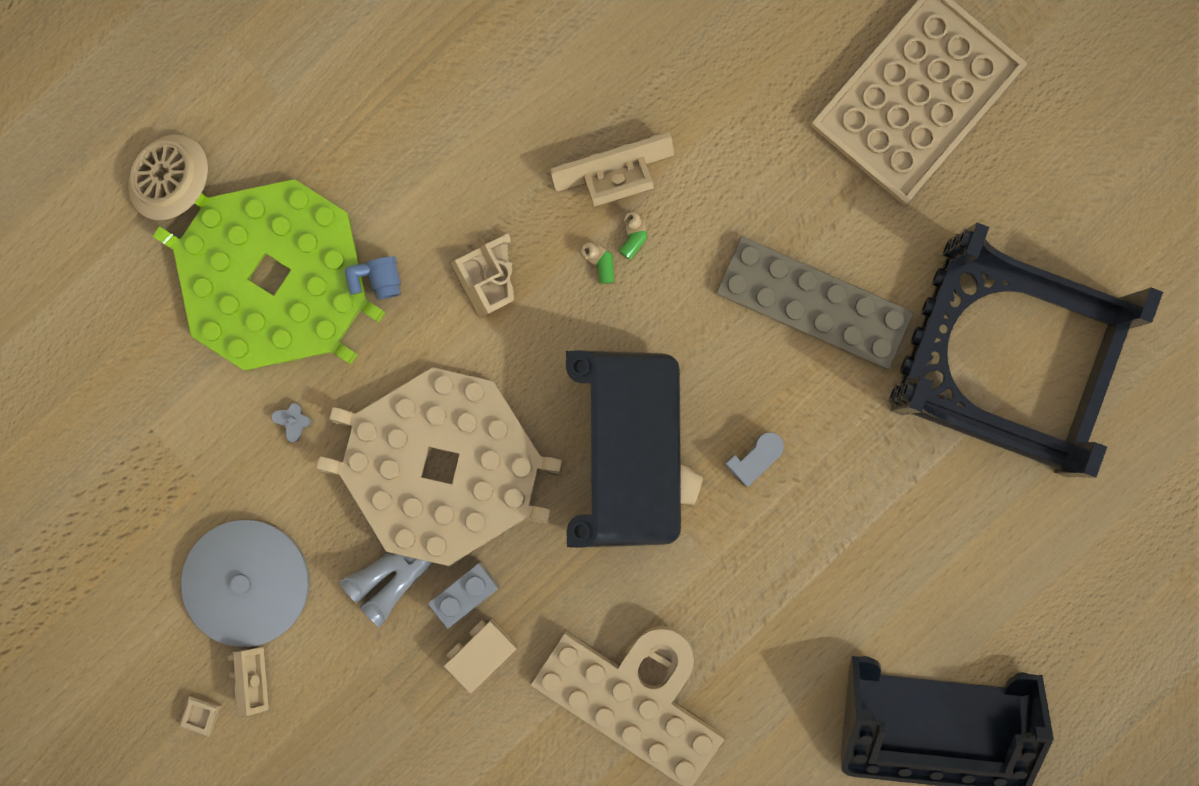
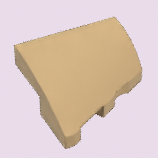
(487, 275)

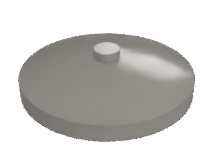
(245, 583)

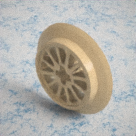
(157, 197)

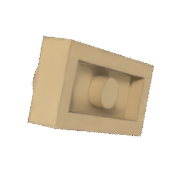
(250, 681)

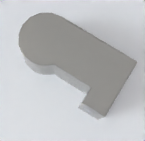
(765, 451)

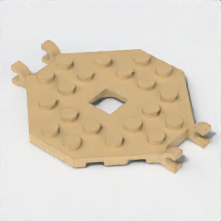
(428, 516)

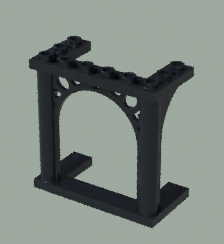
(975, 256)

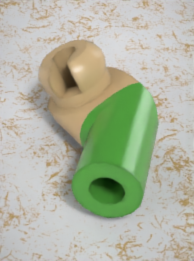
(636, 234)
(600, 258)

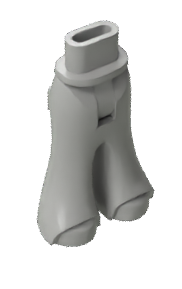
(382, 603)

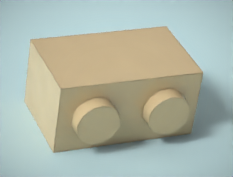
(480, 655)

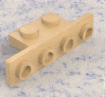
(616, 171)

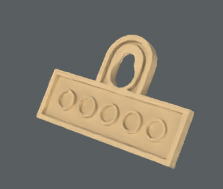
(629, 709)

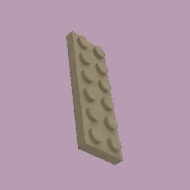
(814, 303)

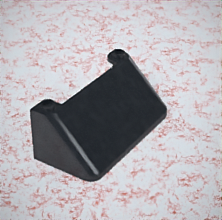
(631, 449)
(943, 729)

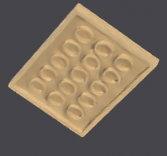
(918, 96)

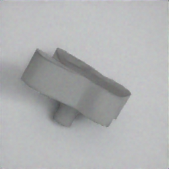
(293, 421)

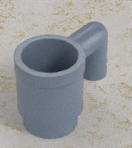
(382, 276)

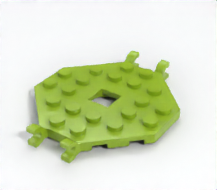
(240, 317)

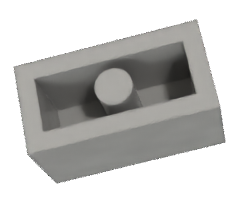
(464, 595)

